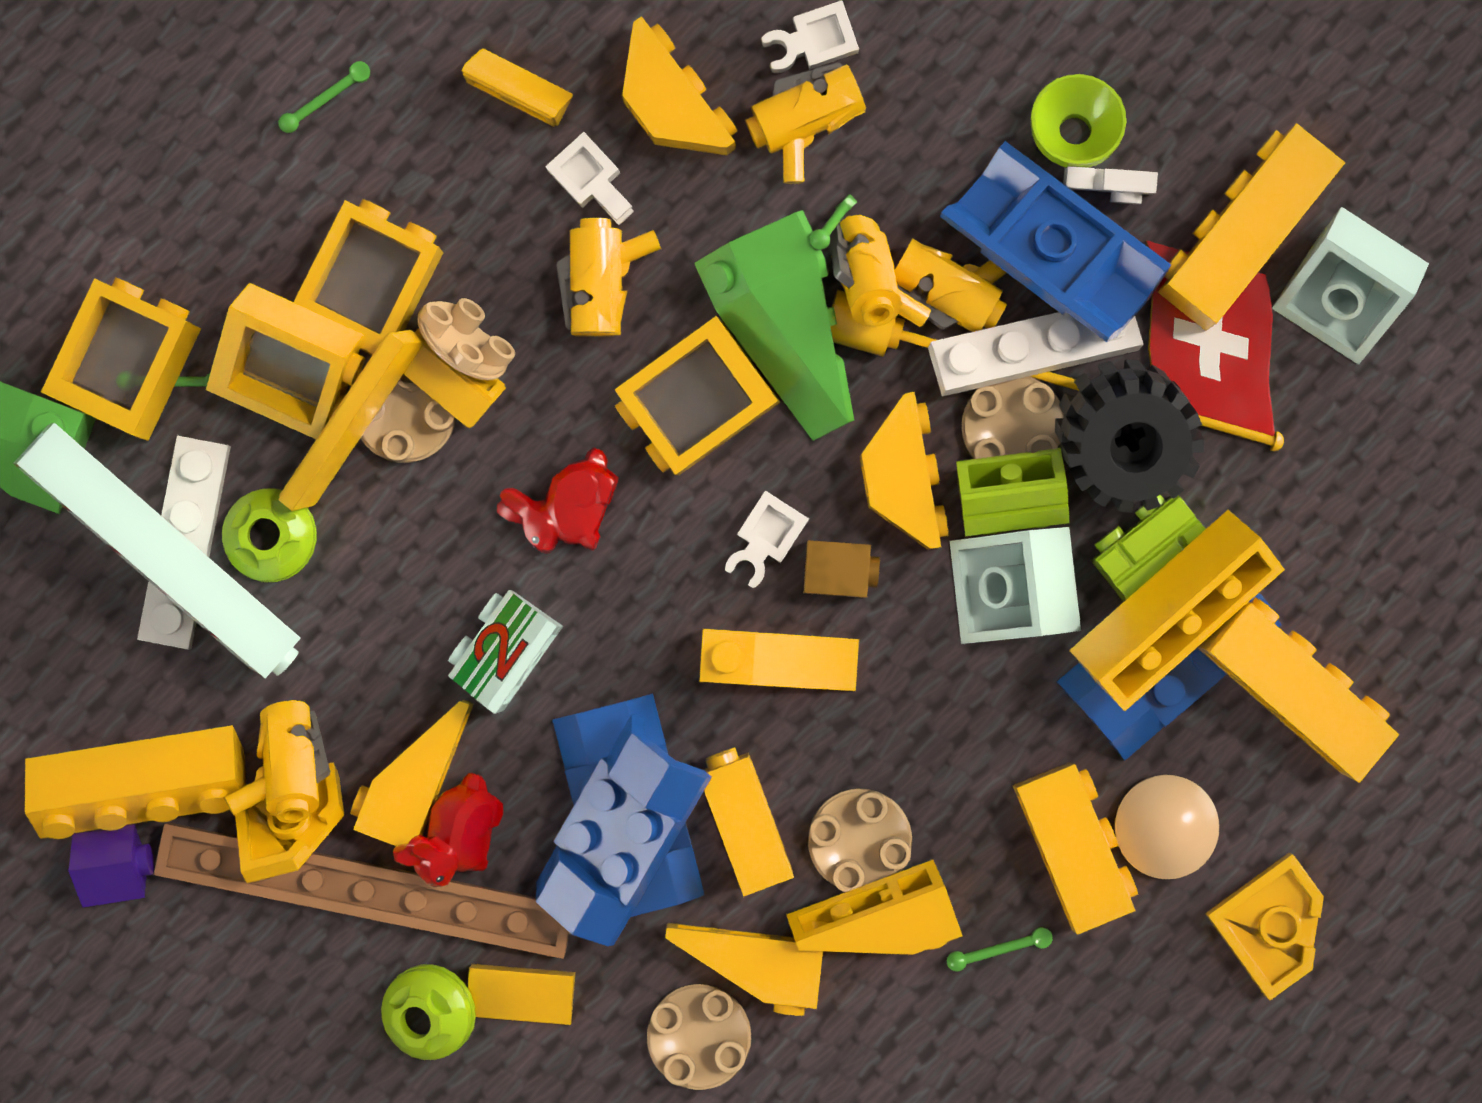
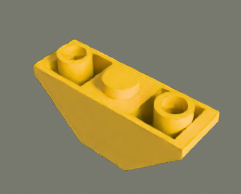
(669, 98)
(901, 475)

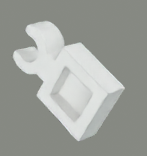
(820, 36)
(1124, 185)
(770, 531)

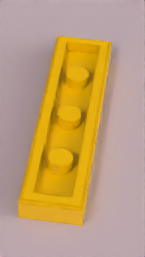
(351, 419)

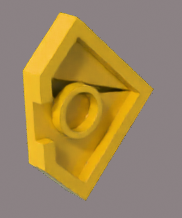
(278, 847)
(1272, 925)

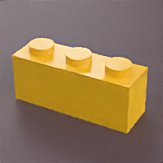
(1076, 847)

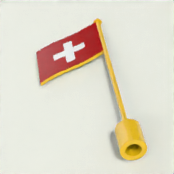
(1216, 369)

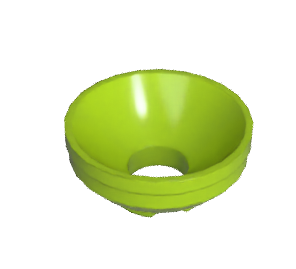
(1084, 99)
(294, 545)
(445, 1002)

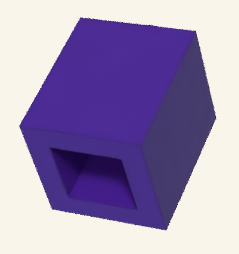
(109, 866)

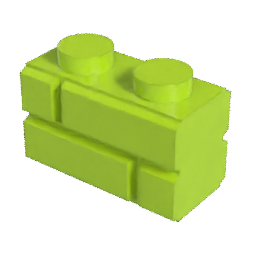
(1013, 492)
(1139, 553)

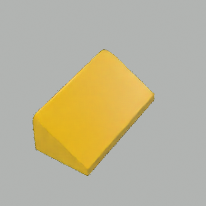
(517, 87)
(455, 391)
(522, 993)

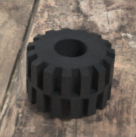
(1148, 457)

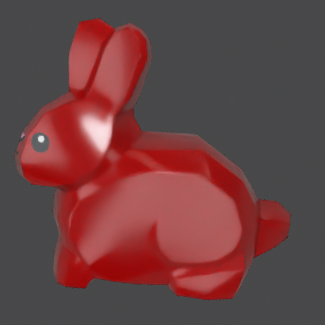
(571, 506)
(457, 833)

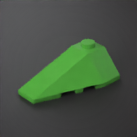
(776, 307)
(21, 421)

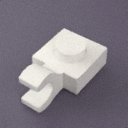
(587, 175)

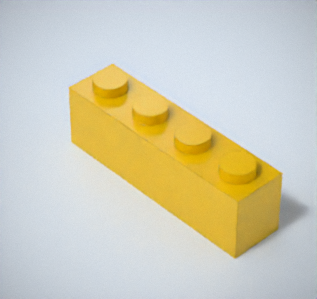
(1250, 227)
(1177, 609)
(1300, 690)
(133, 782)

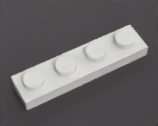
(1022, 351)
(192, 509)

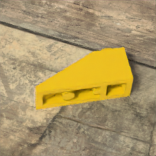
(778, 660)
(403, 793)
(885, 917)
(757, 962)

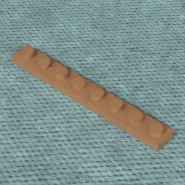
(367, 893)

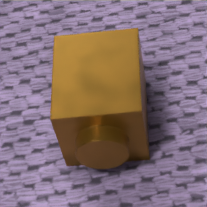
(840, 569)

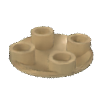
(458, 340)
(1011, 419)
(408, 425)
(1166, 827)
(859, 838)
(699, 1037)

